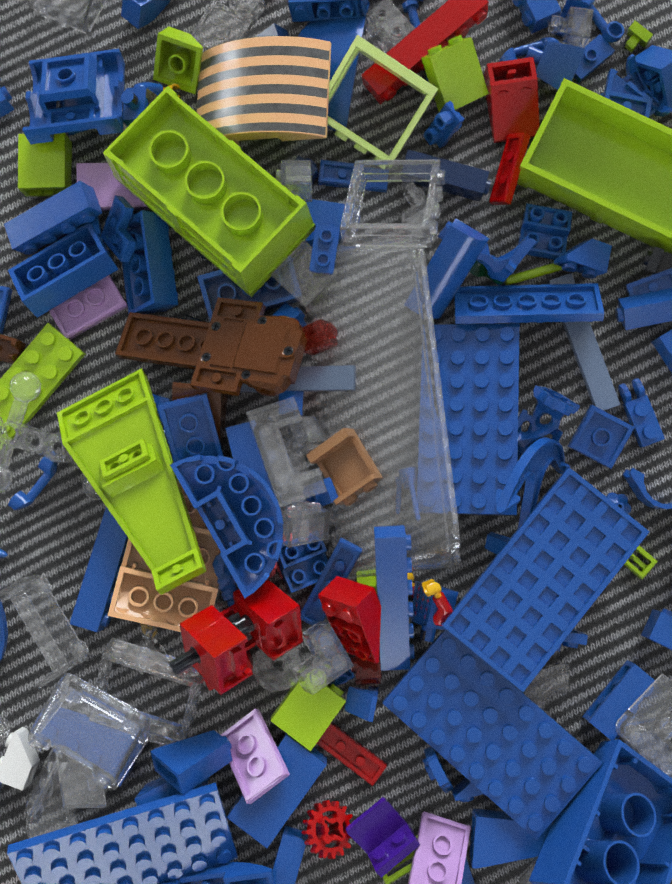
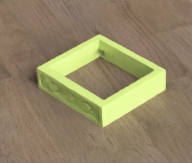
(397, 69)

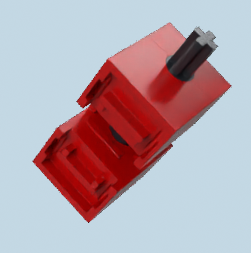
(219, 640)

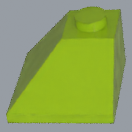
(178, 59)

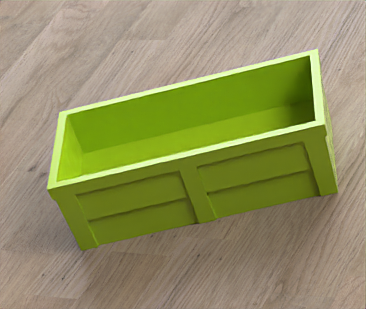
(604, 164)
(209, 191)

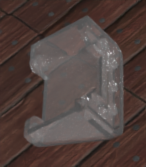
(91, 729)

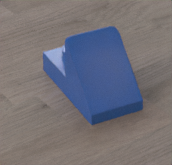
(362, 702)

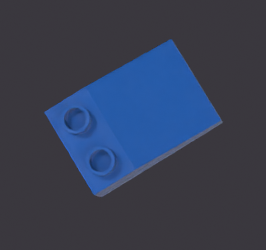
(613, 826)

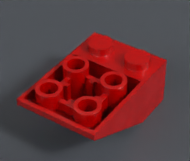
(512, 98)
(354, 616)

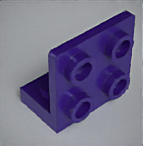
(383, 836)

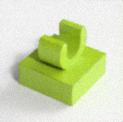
(637, 35)

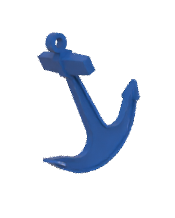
(531, 468)

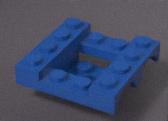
(76, 76)

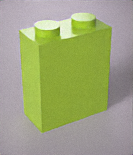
(455, 72)
(44, 167)
(308, 715)

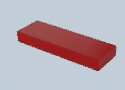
(509, 169)
(352, 754)

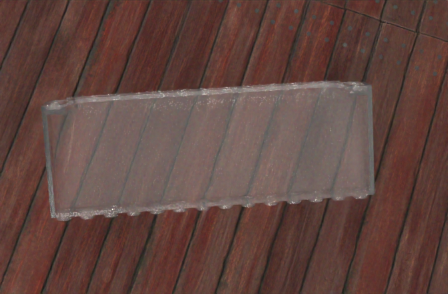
(397, 403)

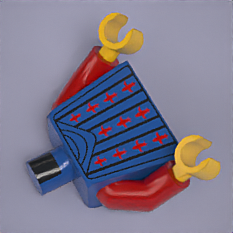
(431, 606)

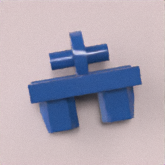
(443, 126)

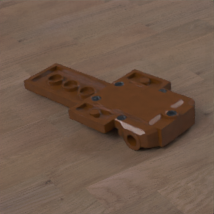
(227, 352)

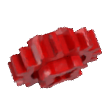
(318, 830)

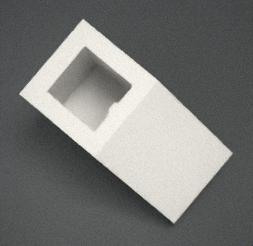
(19, 761)

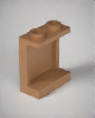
(347, 464)

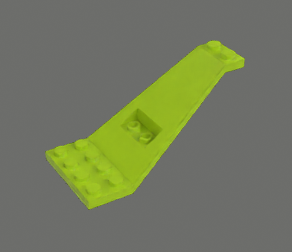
(127, 461)

